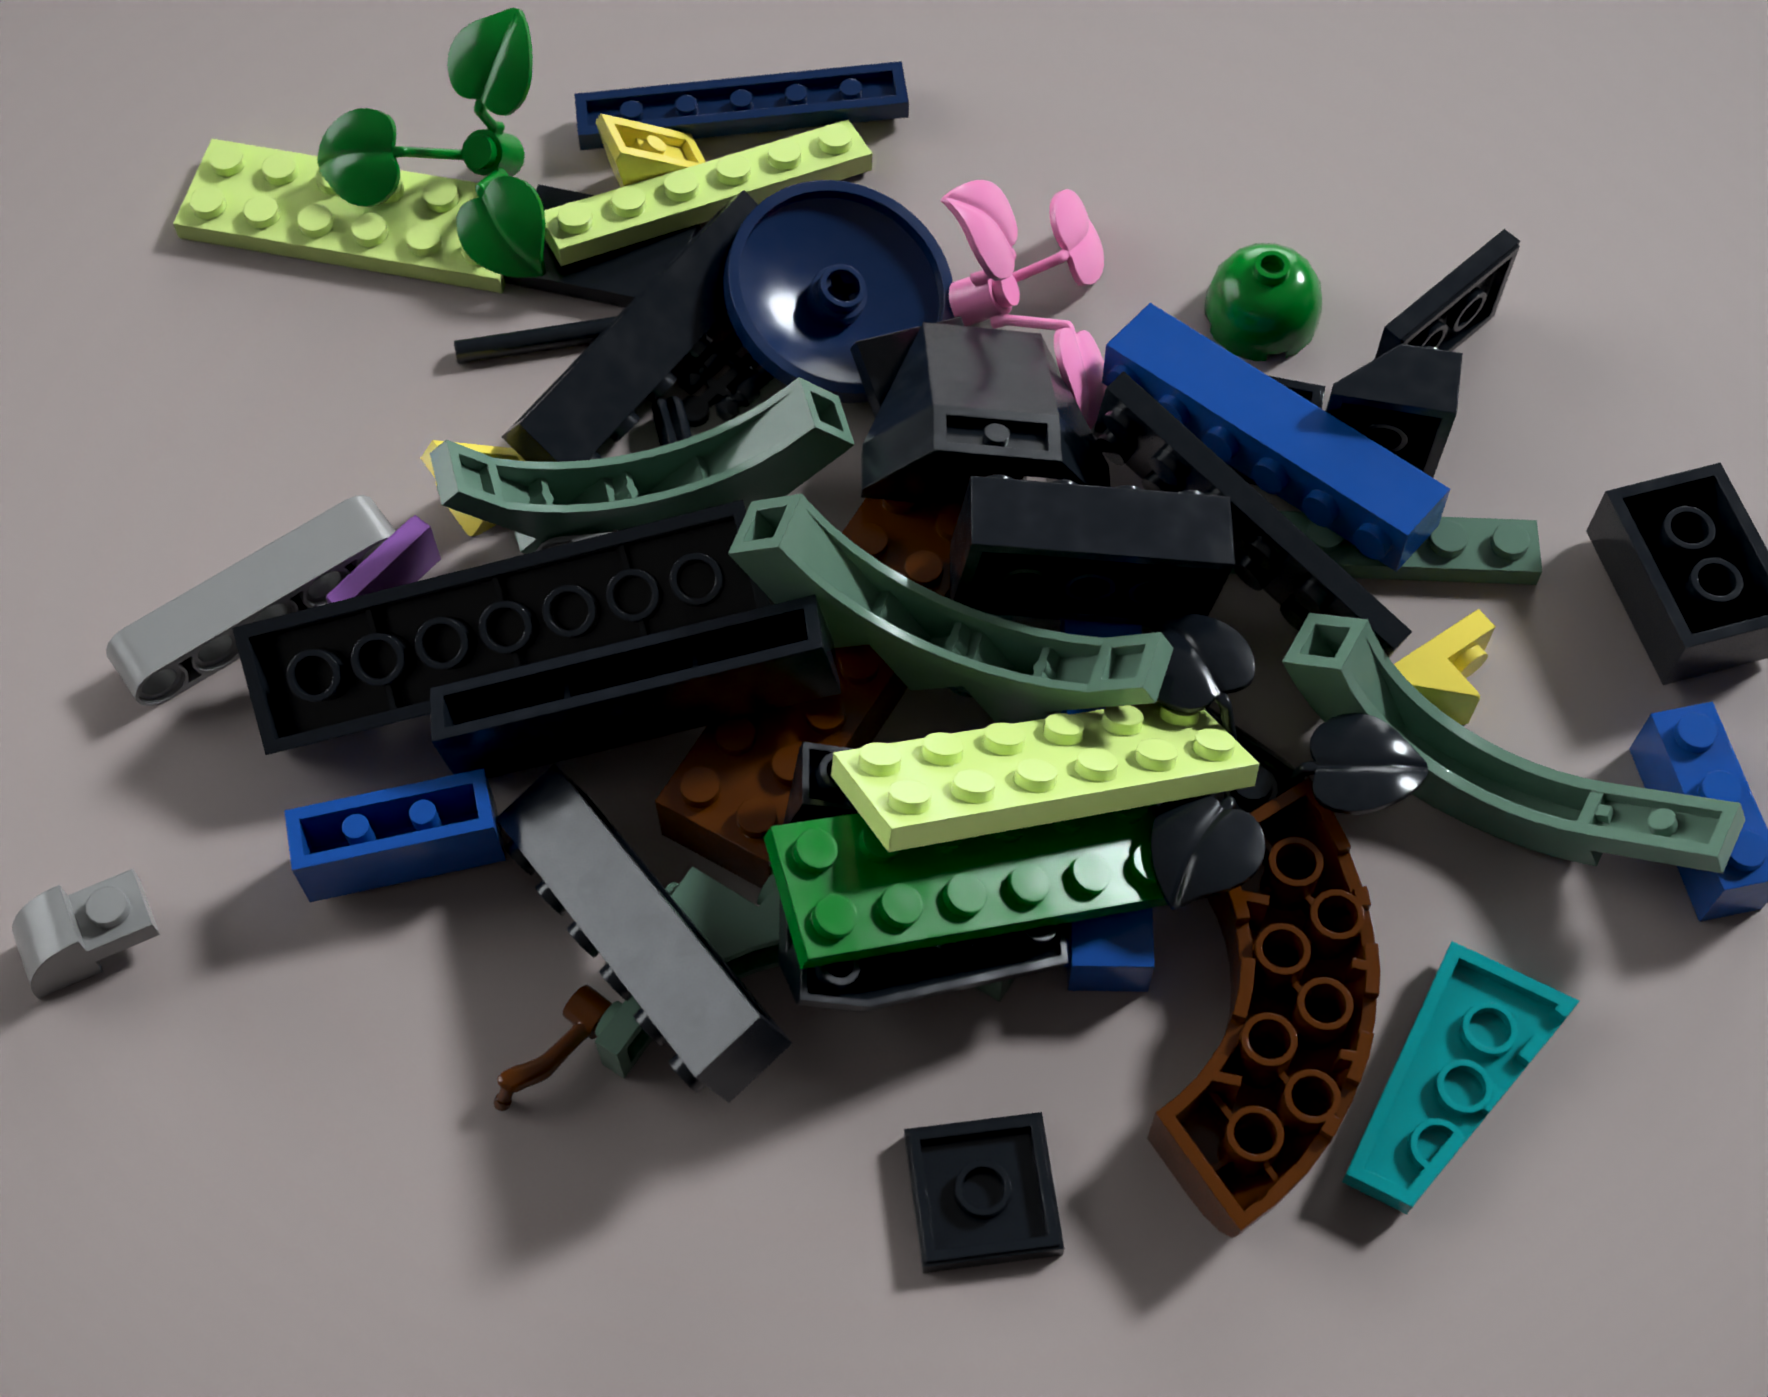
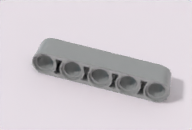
(294, 573)

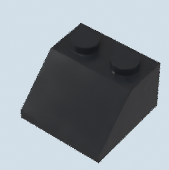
(1403, 402)

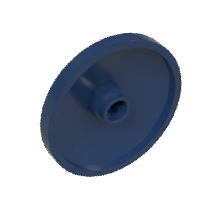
(829, 270)

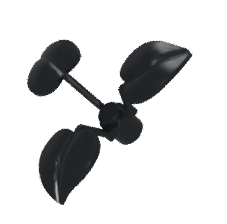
(1216, 846)

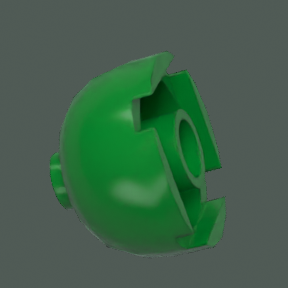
(1264, 302)

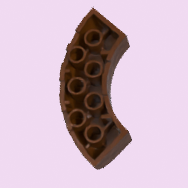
(1294, 1026)

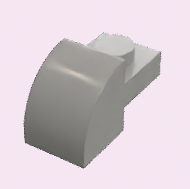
(68, 934)

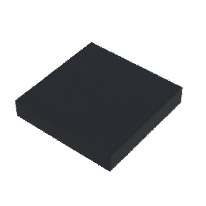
(983, 1192)

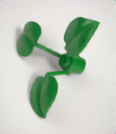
(507, 221)

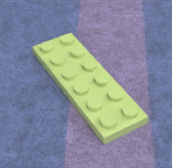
(286, 208)
(1038, 772)

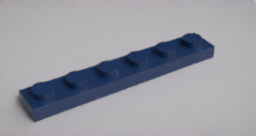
(752, 102)

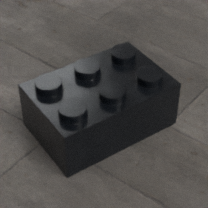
(1686, 570)

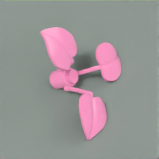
(994, 290)

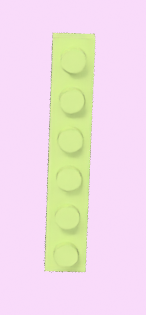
(700, 191)

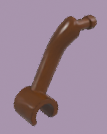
(584, 1012)

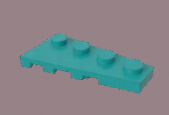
(1457, 1063)

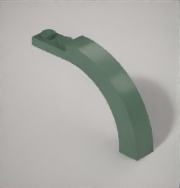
(1493, 790)

